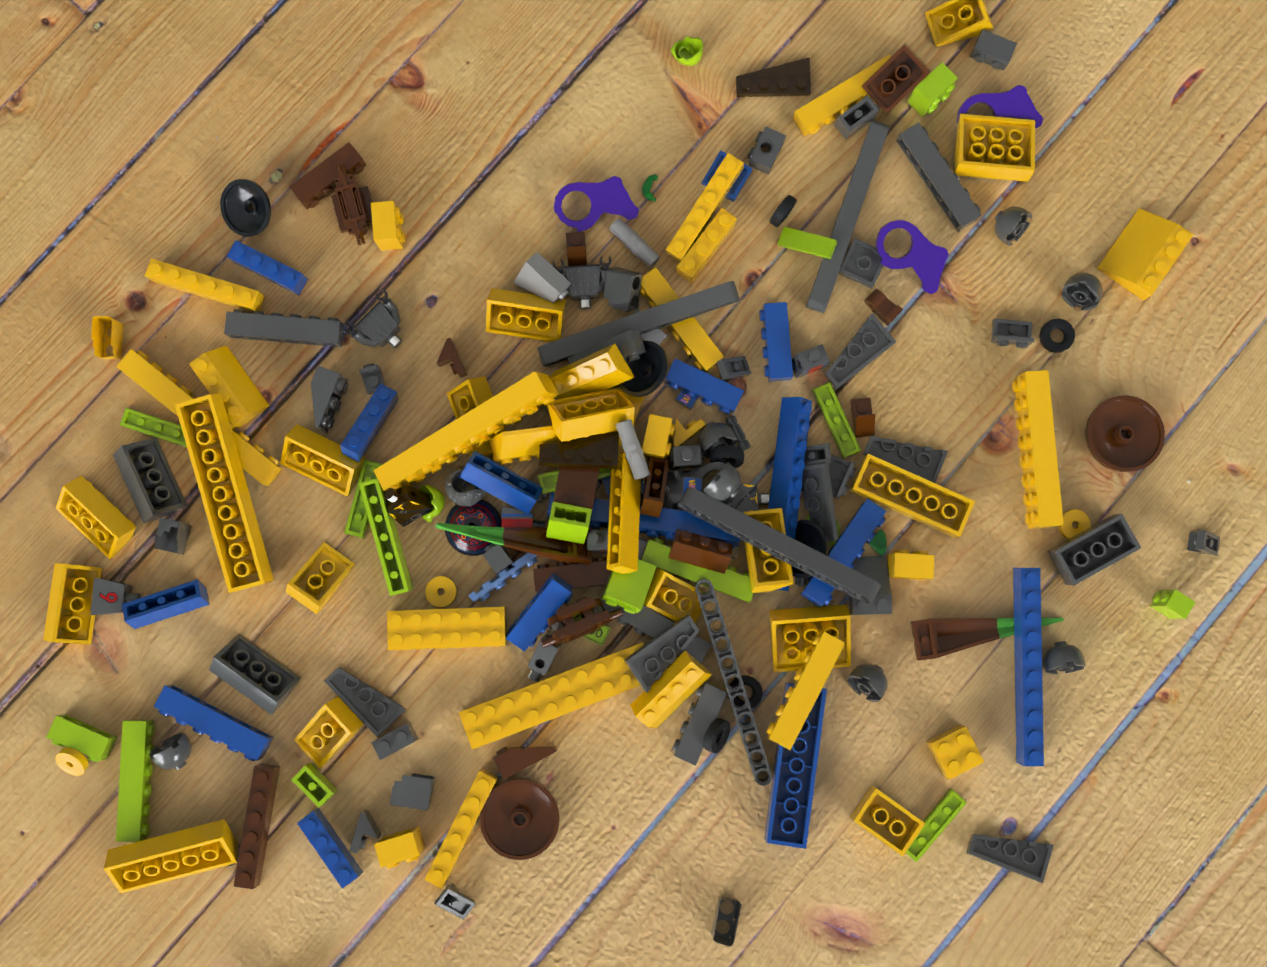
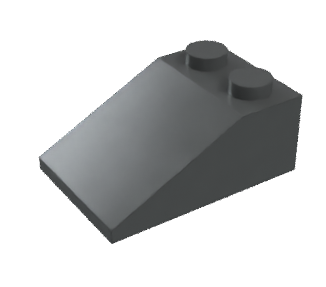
(876, 569)

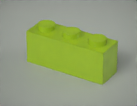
(82, 737)

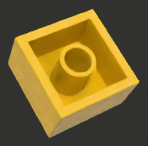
(387, 225)
(657, 436)
(910, 566)
(955, 751)
(399, 847)

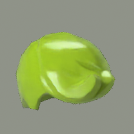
(688, 51)
(437, 501)

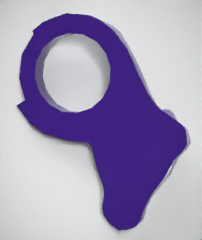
(1009, 104)
(604, 196)
(922, 256)

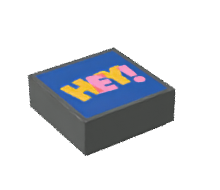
(685, 400)
(694, 482)

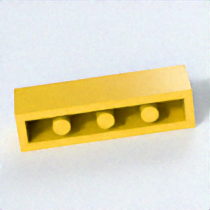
(706, 245)

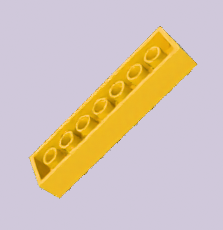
(1037, 450)

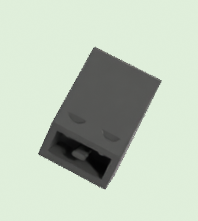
(326, 395)

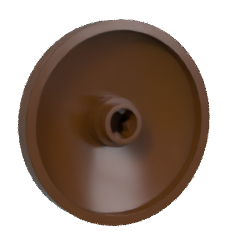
(1125, 433)
(520, 819)

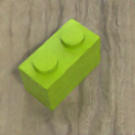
(1172, 604)
(314, 784)

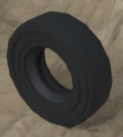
(783, 210)
(1065, 327)
(735, 455)
(756, 689)
(716, 735)

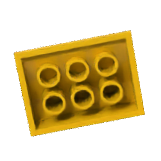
(995, 147)
(1144, 252)
(795, 629)

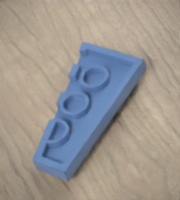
(528, 559)

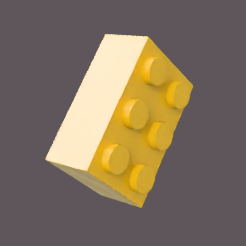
(887, 820)

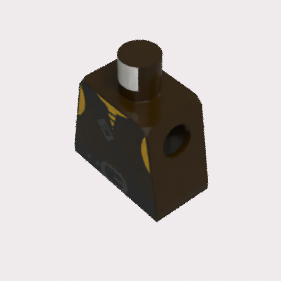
(407, 504)

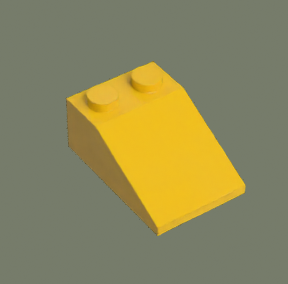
(958, 20)
(319, 578)
(672, 597)
(328, 731)

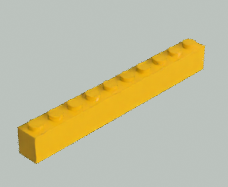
(169, 393)

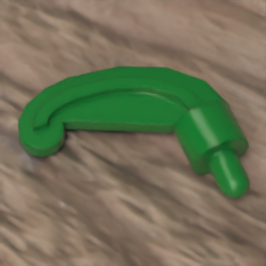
(647, 187)

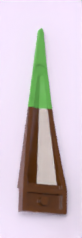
(526, 539)
(949, 635)

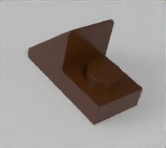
(576, 248)
(450, 354)
(862, 417)

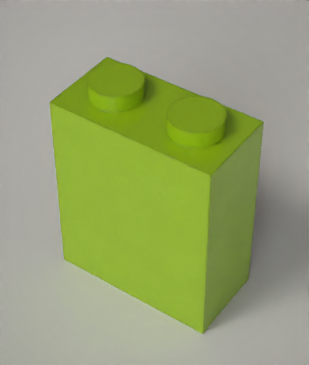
(568, 523)
(630, 588)

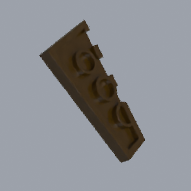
(780, 80)
(582, 452)

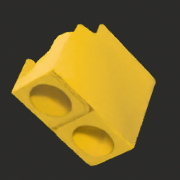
(98, 336)

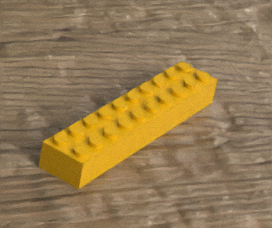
(467, 431)
(224, 492)
(549, 698)

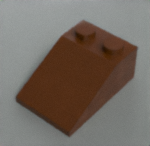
(896, 78)
(577, 486)

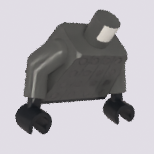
(585, 281)
(378, 325)

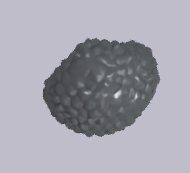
(460, 490)

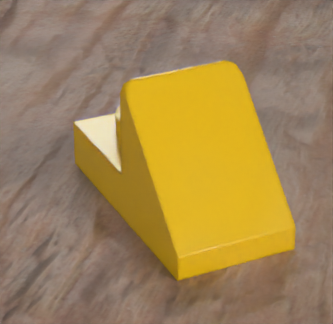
(682, 435)

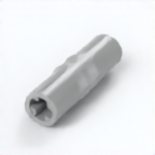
(634, 243)
(632, 449)

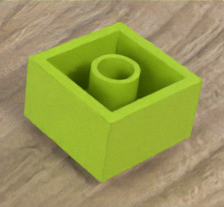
(933, 90)

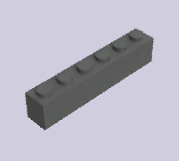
(938, 177)
(284, 329)
(653, 624)

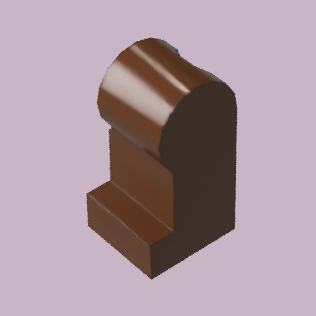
(882, 306)

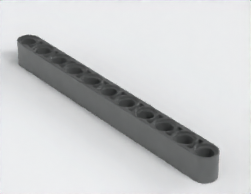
(848, 215)
(642, 321)
(779, 545)
(738, 689)

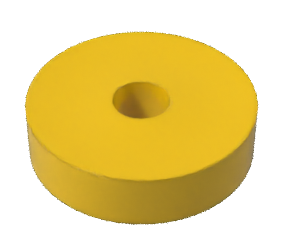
(1078, 516)
(432, 591)
(72, 761)

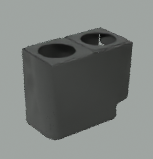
(622, 288)
(172, 536)
(413, 791)
(724, 938)

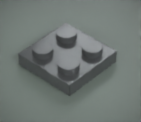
(862, 264)

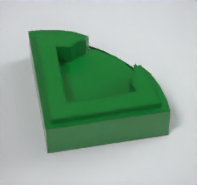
(879, 542)

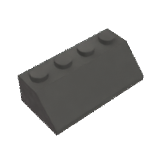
(149, 479)
(254, 673)

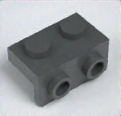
(1011, 332)
(840, 471)

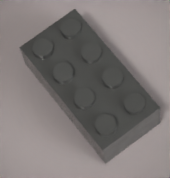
(1094, 549)

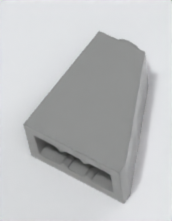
(542, 279)

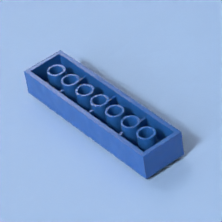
(795, 781)

